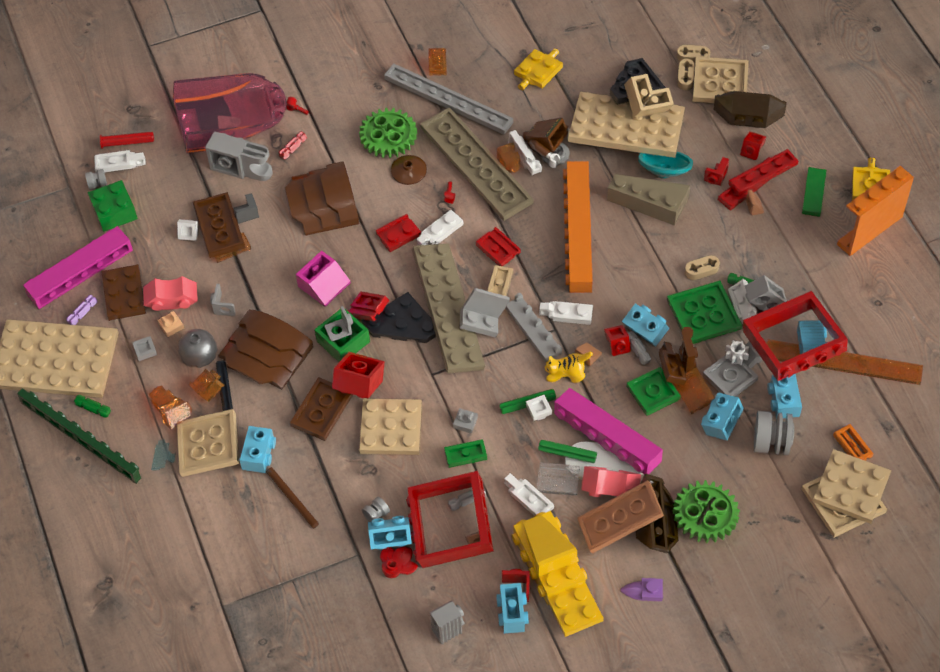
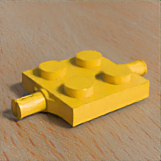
(538, 69)
(866, 177)

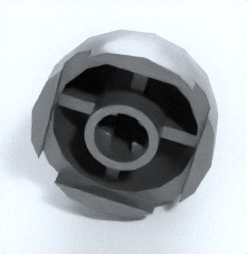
(197, 348)

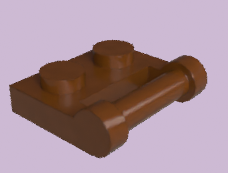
(687, 351)

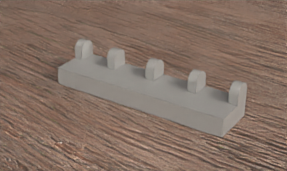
(533, 328)

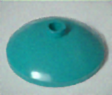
(666, 166)

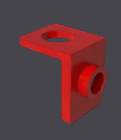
(517, 576)

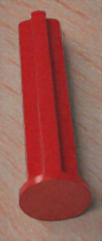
(125, 139)

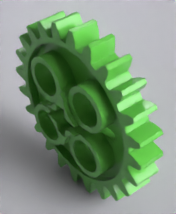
(388, 132)
(723, 520)

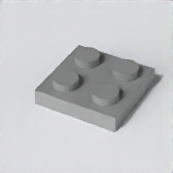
(730, 378)

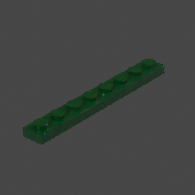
(83, 438)

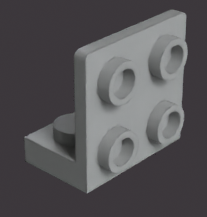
(482, 312)

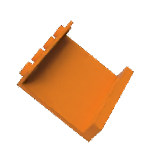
(877, 209)

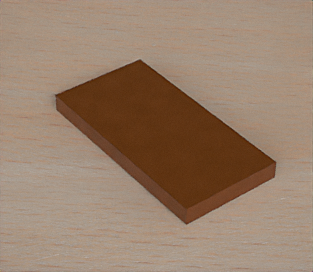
(218, 225)

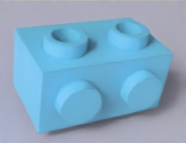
(645, 324)
(785, 396)
(722, 416)
(257, 449)
(389, 532)
(511, 601)

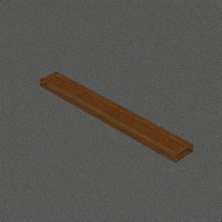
(856, 364)

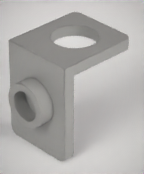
(216, 304)
(345, 323)

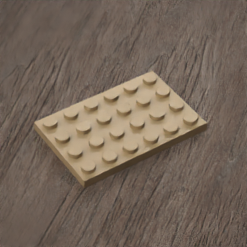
(609, 125)
(56, 357)

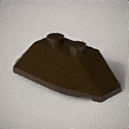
(749, 108)
(663, 532)

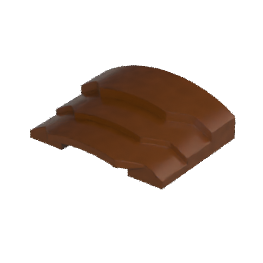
(322, 199)
(266, 349)

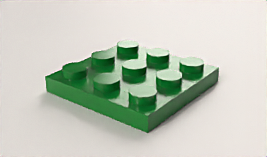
(705, 311)

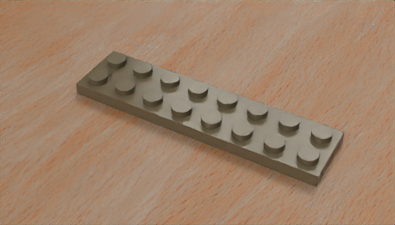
(477, 164)
(444, 300)

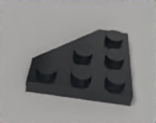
(631, 69)
(402, 321)

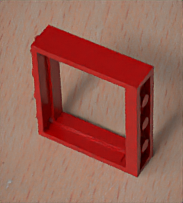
(786, 311)
(441, 487)

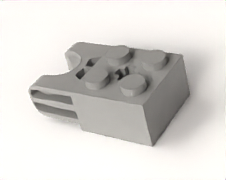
(238, 157)

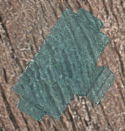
(161, 455)

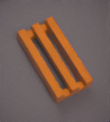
(848, 449)

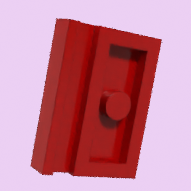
(398, 233)
(498, 247)
(368, 305)

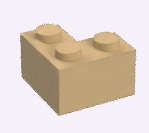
(644, 100)

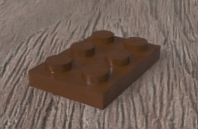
(123, 292)
(320, 409)

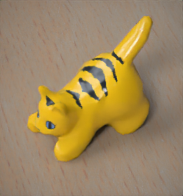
(569, 366)

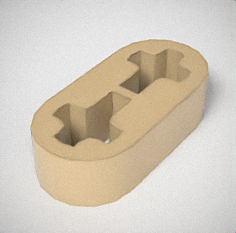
(692, 52)
(686, 74)
(702, 267)

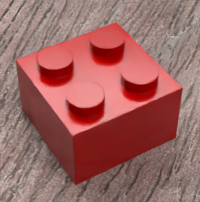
(358, 375)

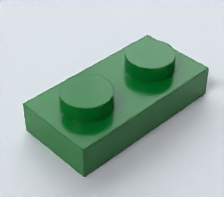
(465, 453)

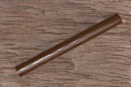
(292, 497)

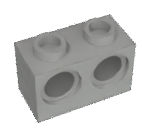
(764, 293)

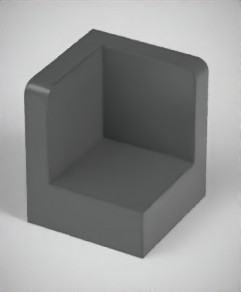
(247, 211)

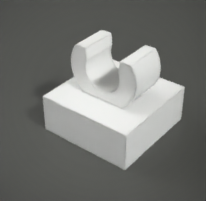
(187, 230)
(539, 408)

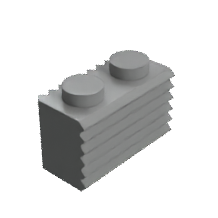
(447, 621)

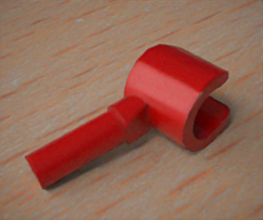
(291, 105)
(449, 196)

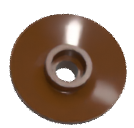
(408, 175)

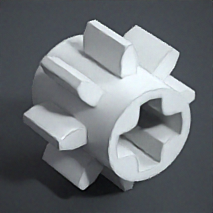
(737, 352)

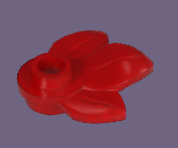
(397, 561)

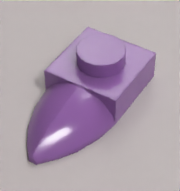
(646, 590)

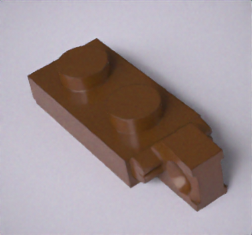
(671, 365)

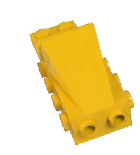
(556, 571)

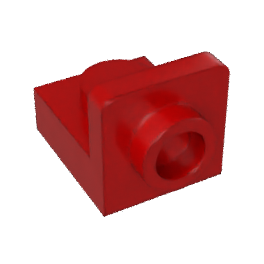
(752, 144)
(717, 175)
(618, 340)

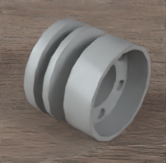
(773, 433)

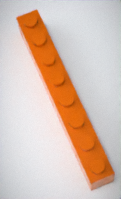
(578, 228)

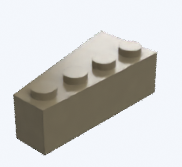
(650, 197)

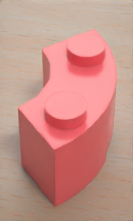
(170, 294)
(608, 482)

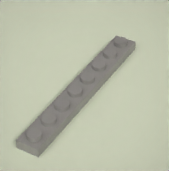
(448, 98)

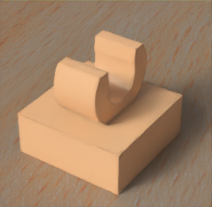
(170, 324)

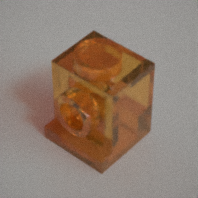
(437, 61)
(508, 157)
(207, 384)
(160, 396)
(175, 412)

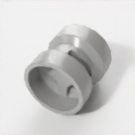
(96, 179)
(376, 509)

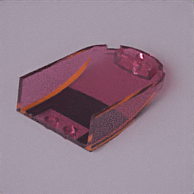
(226, 104)

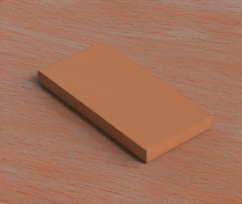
(620, 516)

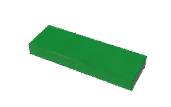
(814, 191)

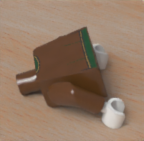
(546, 137)

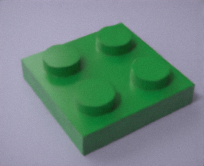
(653, 391)

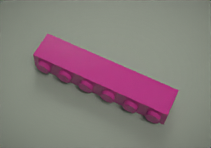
(78, 267)
(608, 431)

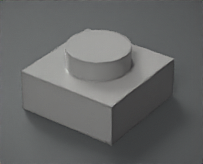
(144, 348)

